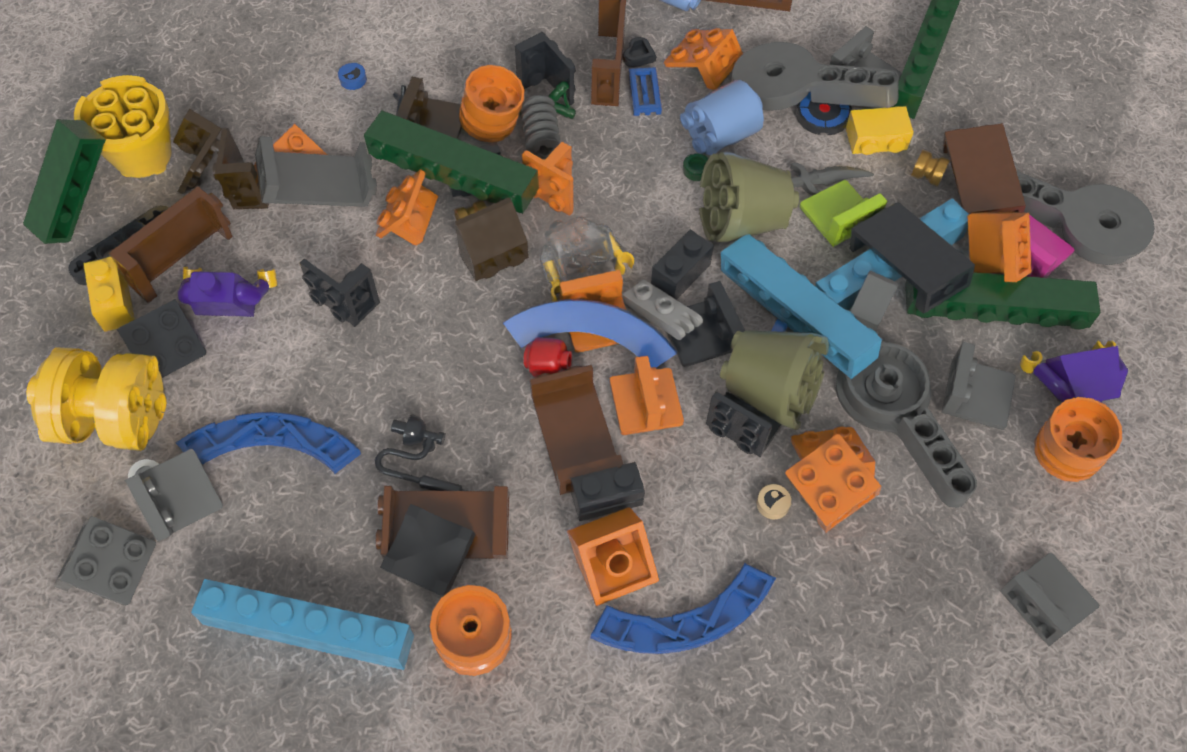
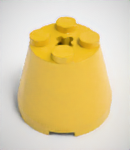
(133, 122)

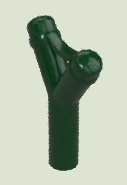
(555, 95)

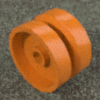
(471, 651)

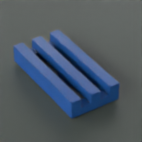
(646, 107)

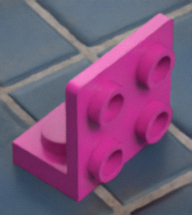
(1047, 250)

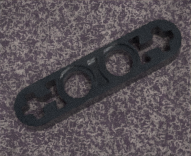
(111, 242)

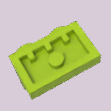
(839, 210)

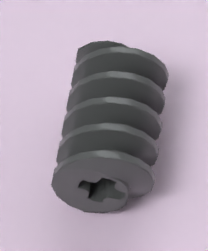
(540, 125)

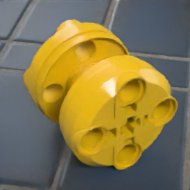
(75, 392)

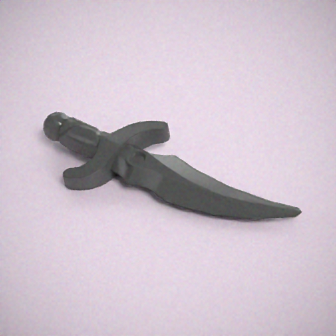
(825, 176)

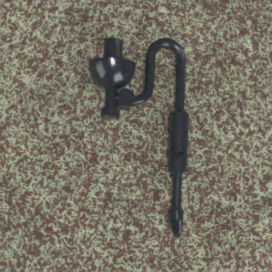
(413, 433)

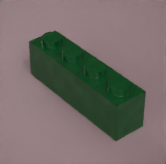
(63, 181)

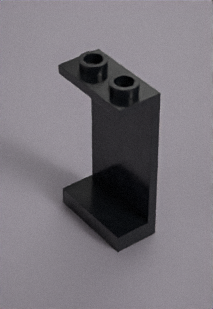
(915, 254)

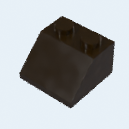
(491, 240)

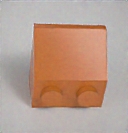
(613, 555)

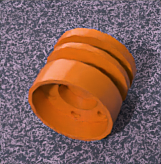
(491, 103)
(1078, 439)

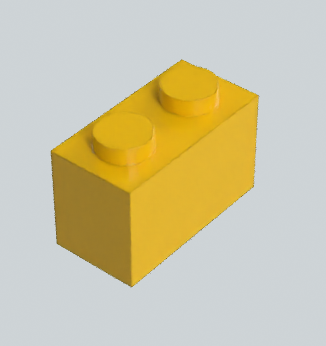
(879, 130)
(108, 294)

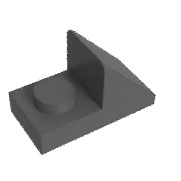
(873, 300)

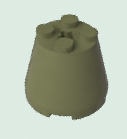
(744, 197)
(776, 372)

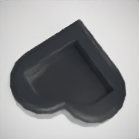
(639, 53)

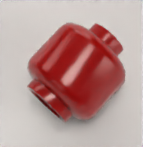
(547, 356)

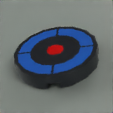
(822, 117)

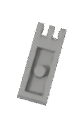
(661, 309)

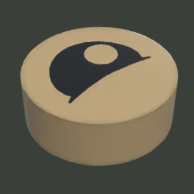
(773, 501)

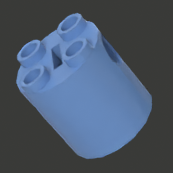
(723, 117)

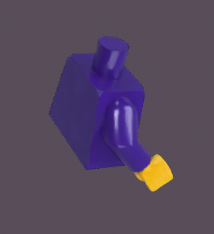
(223, 292)
(1084, 374)

